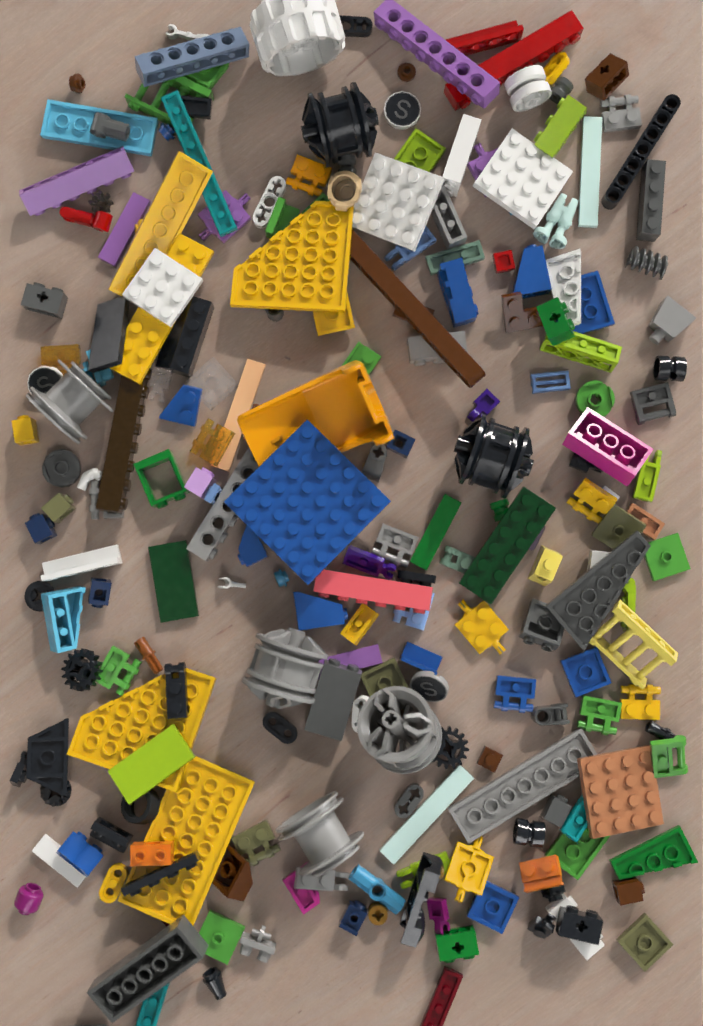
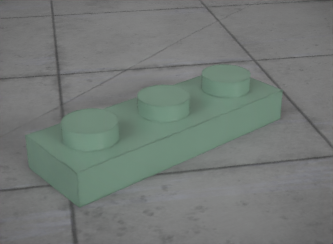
(469, 252)

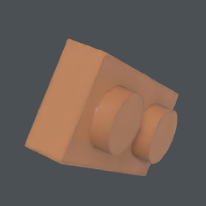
(653, 524)

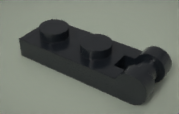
(176, 691)

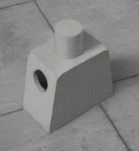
(669, 321)

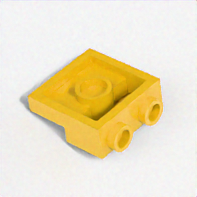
(333, 321)

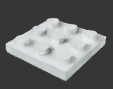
(162, 287)

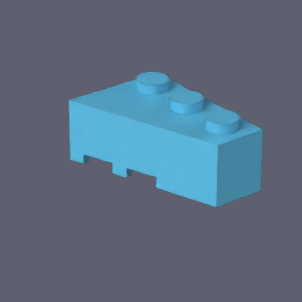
(62, 617)

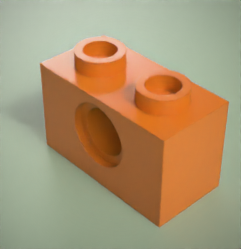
(152, 853)

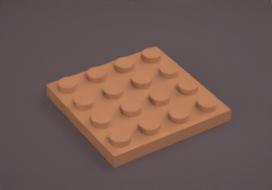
(619, 791)

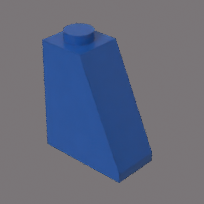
(532, 273)
(317, 612)

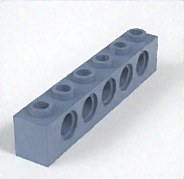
(192, 56)

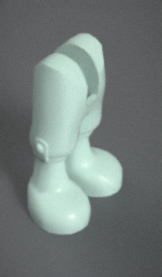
(561, 215)

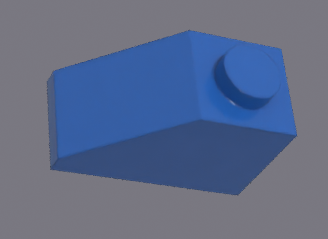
(251, 548)

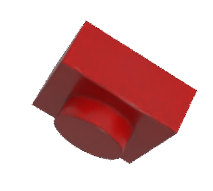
(503, 261)

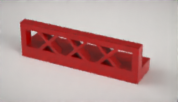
(488, 38)

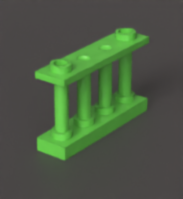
(184, 86)

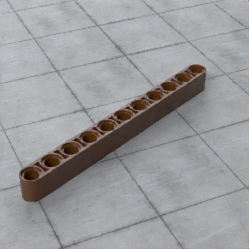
(415, 312)

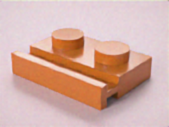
(541, 873)

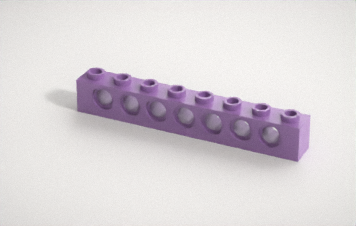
(424, 42)

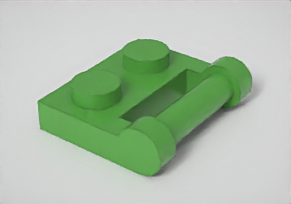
(662, 757)

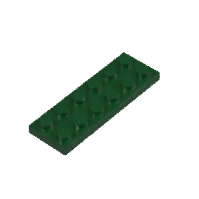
(507, 545)

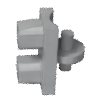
(259, 940)

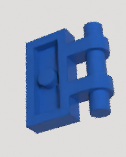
(514, 687)

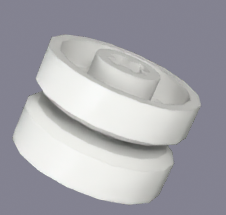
(527, 88)

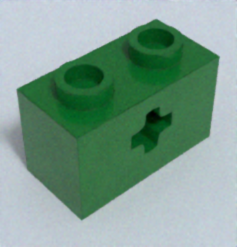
(556, 331)
(467, 944)

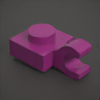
(439, 913)

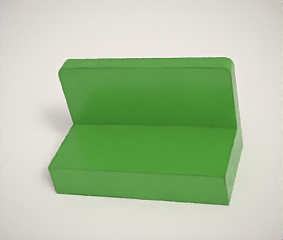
(280, 217)

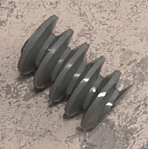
(647, 261)

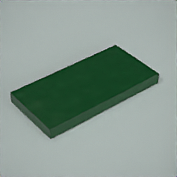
(173, 581)

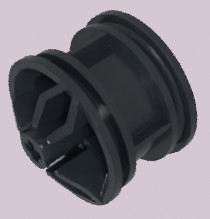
(339, 125)
(493, 455)

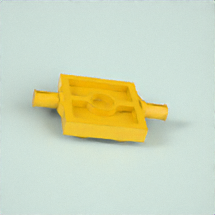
(481, 627)
(468, 869)

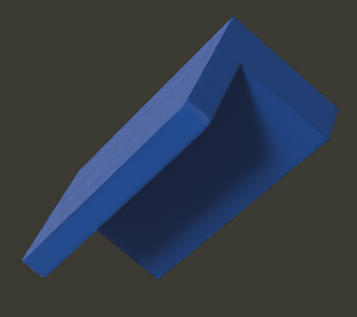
(420, 658)

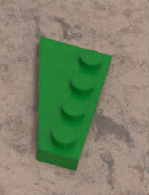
(655, 854)

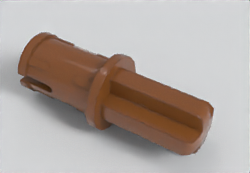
(148, 655)

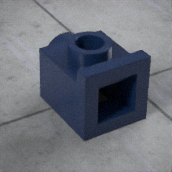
(407, 443)
(99, 600)
(348, 924)

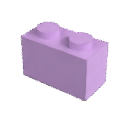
(200, 482)

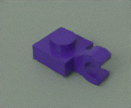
(484, 404)

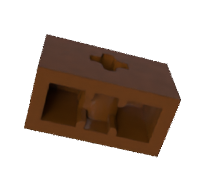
(606, 76)

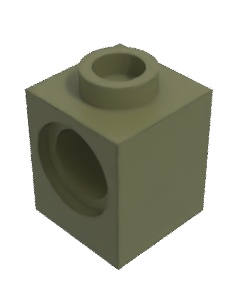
(59, 507)

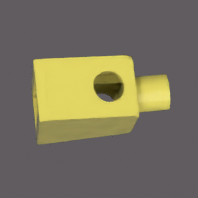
(545, 566)

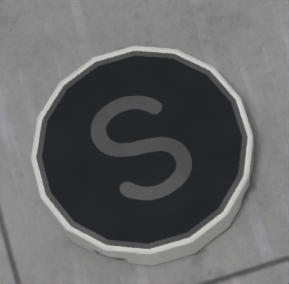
(402, 110)
(43, 378)

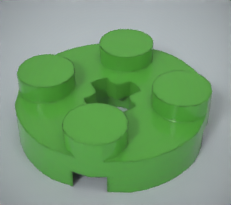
(600, 391)

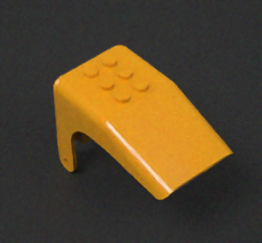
(336, 403)

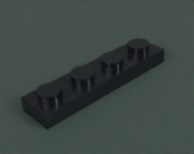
(153, 878)

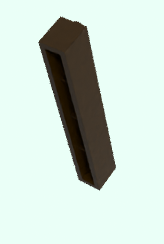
(122, 445)

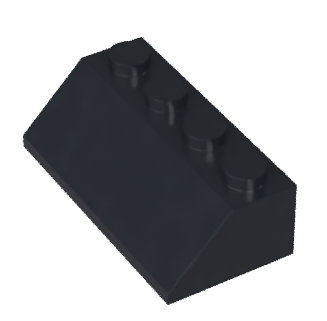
(186, 338)

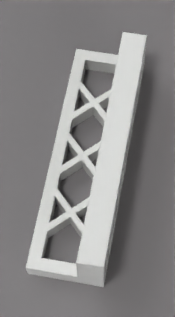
(81, 563)

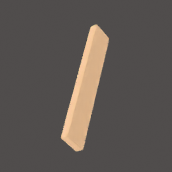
(241, 403)

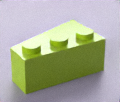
(560, 126)

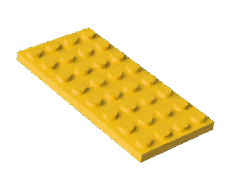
(196, 819)

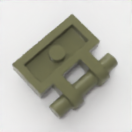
(254, 837)

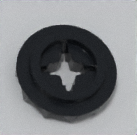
(31, 594)
(56, 800)

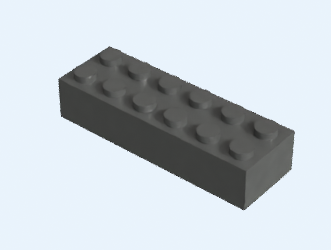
(148, 969)

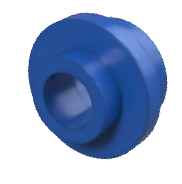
(167, 131)

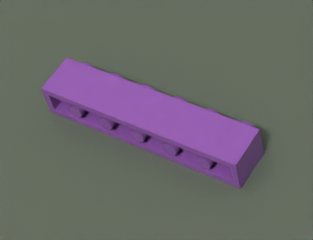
(76, 181)

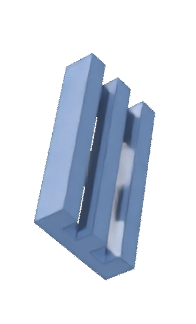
(534, 384)

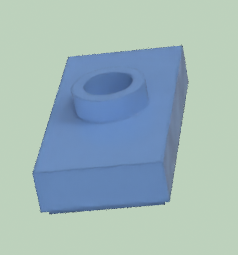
(213, 493)

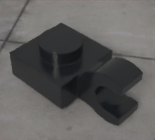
(581, 464)
(19, 774)
(542, 926)

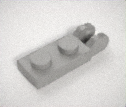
(322, 882)

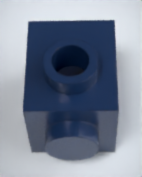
(40, 528)

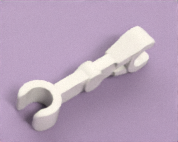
(187, 35)

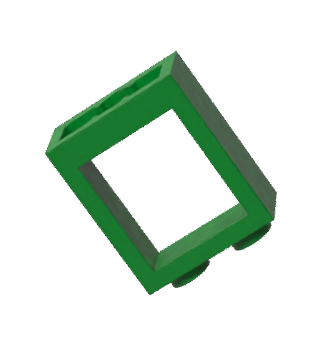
(153, 461)

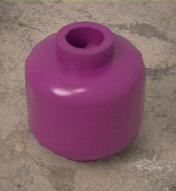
(28, 898)

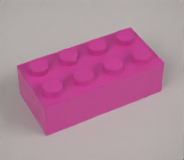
(607, 446)

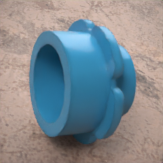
(281, 578)

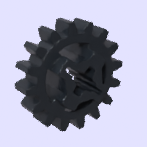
(82, 670)
(456, 744)

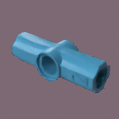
(386, 896)

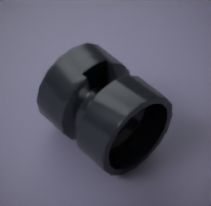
(670, 368)
(529, 833)

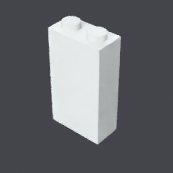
(460, 153)

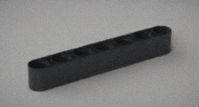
(644, 144)

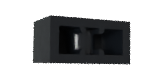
(587, 932)

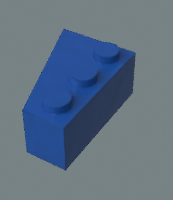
(457, 292)

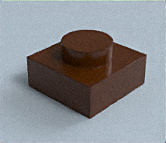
(489, 759)

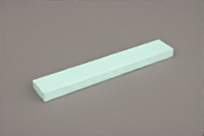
(590, 172)
(426, 814)

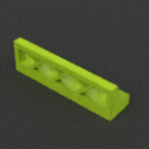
(586, 346)

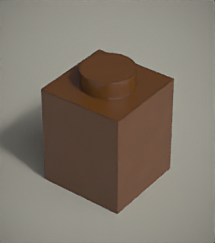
(628, 890)

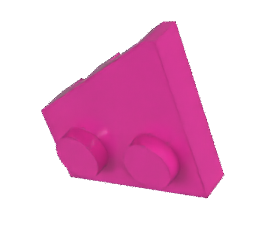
(305, 898)

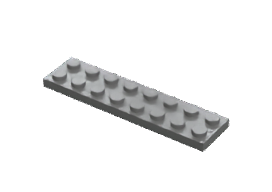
(521, 786)

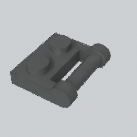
(651, 397)

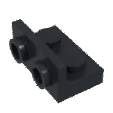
(111, 834)

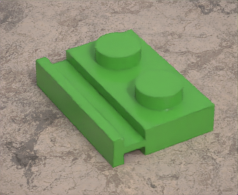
(365, 355)

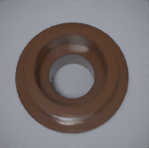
(406, 77)
(77, 83)

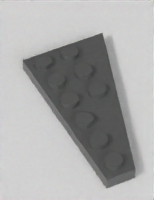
(592, 595)

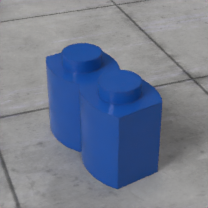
(80, 853)

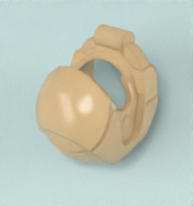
(344, 190)

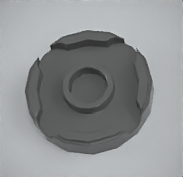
(61, 468)

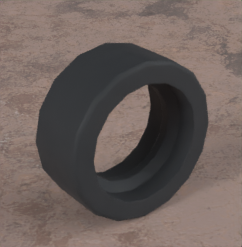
(150, 813)

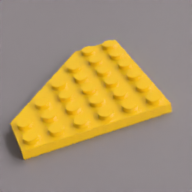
(300, 265)
(136, 718)

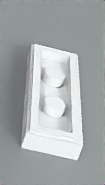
(46, 850)

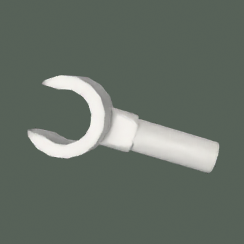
(228, 583)

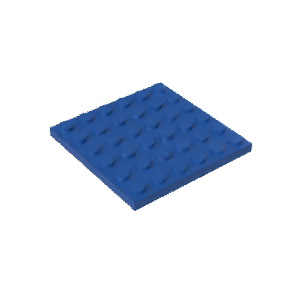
(307, 502)

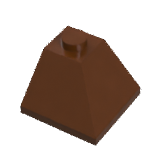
(233, 875)

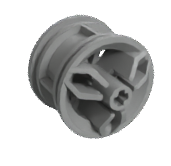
(285, 668)
(382, 726)

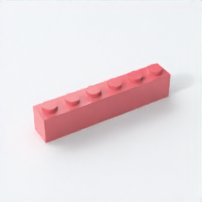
(374, 590)

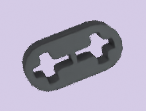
(405, 798)

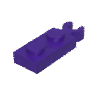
(368, 562)

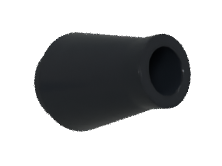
(214, 982)

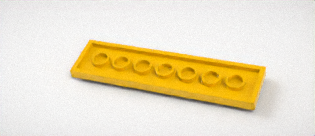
(165, 217)
(146, 333)

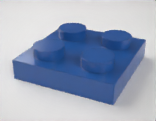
(585, 671)
(493, 907)

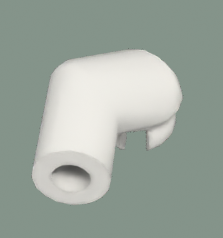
(87, 476)

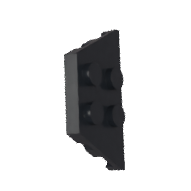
(48, 757)

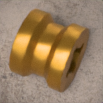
(376, 909)

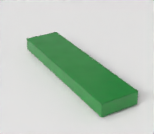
(435, 532)

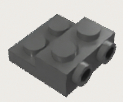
(541, 627)

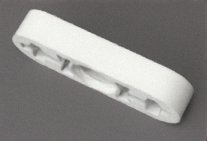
(270, 188)

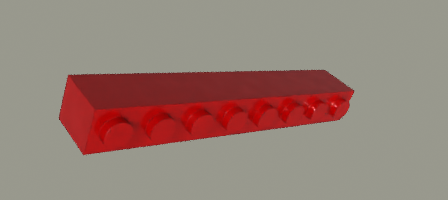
(524, 53)

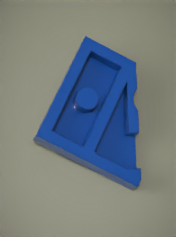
(184, 406)

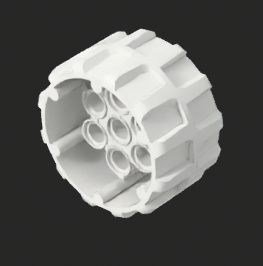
(296, 35)

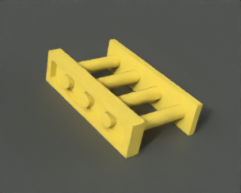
(650, 639)

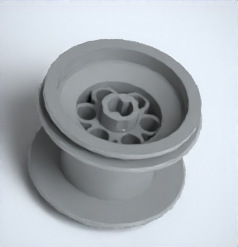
(70, 400)
(320, 835)

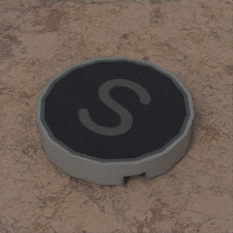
(429, 686)

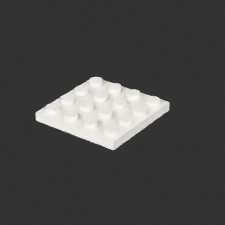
(522, 179)
(396, 201)

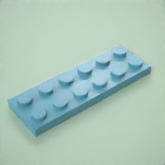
(73, 122)

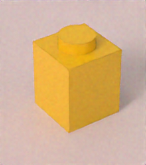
(25, 430)

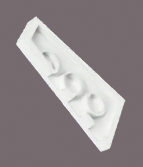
(566, 282)

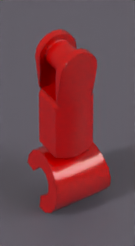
(100, 221)

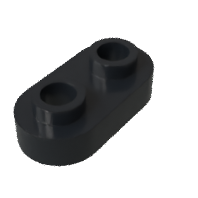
(425, 579)
(279, 728)

